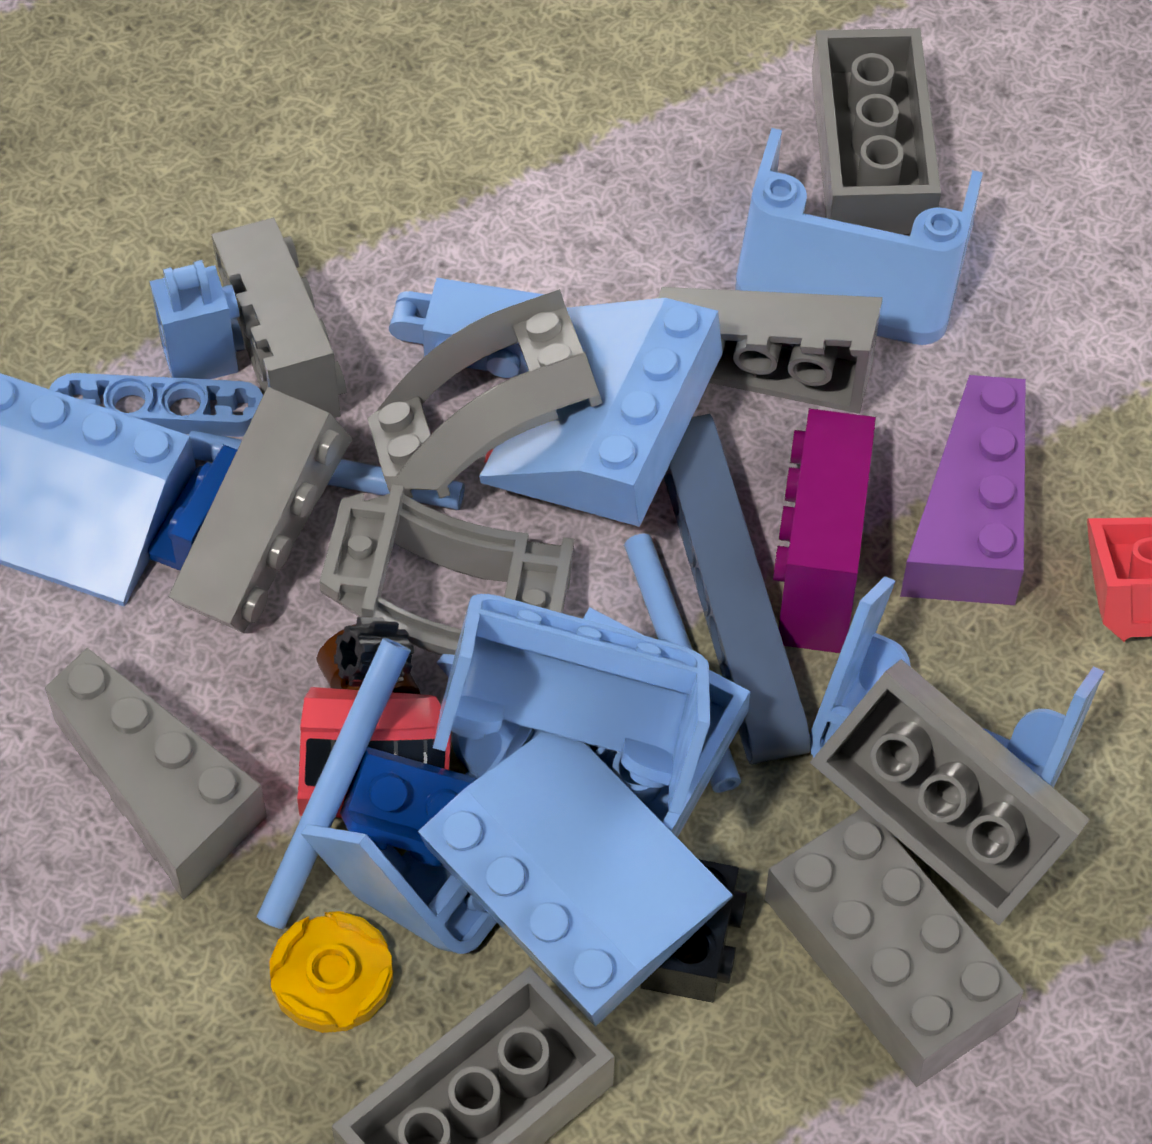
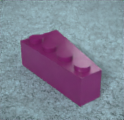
(823, 528)

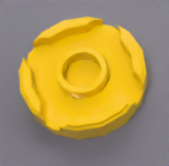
(331, 992)

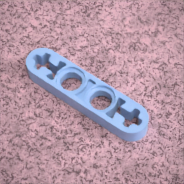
(163, 392)

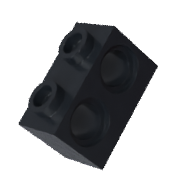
(701, 979)

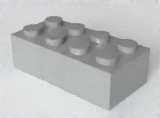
(874, 127)
(949, 791)
(892, 945)
(495, 1078)

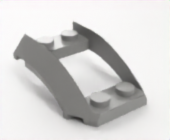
(555, 379)
(370, 528)

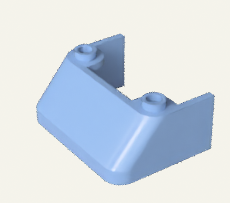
(825, 256)
(580, 685)
(1039, 739)
(404, 889)

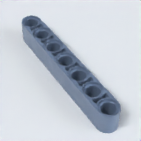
(734, 595)

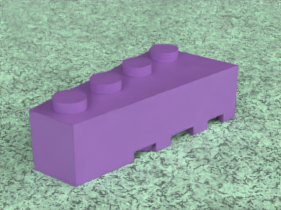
(974, 515)

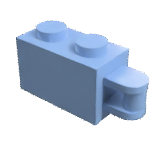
(451, 307)
(197, 322)

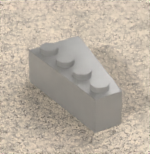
(278, 315)
(792, 343)
(260, 509)
(159, 773)

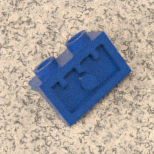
(189, 512)
(396, 798)

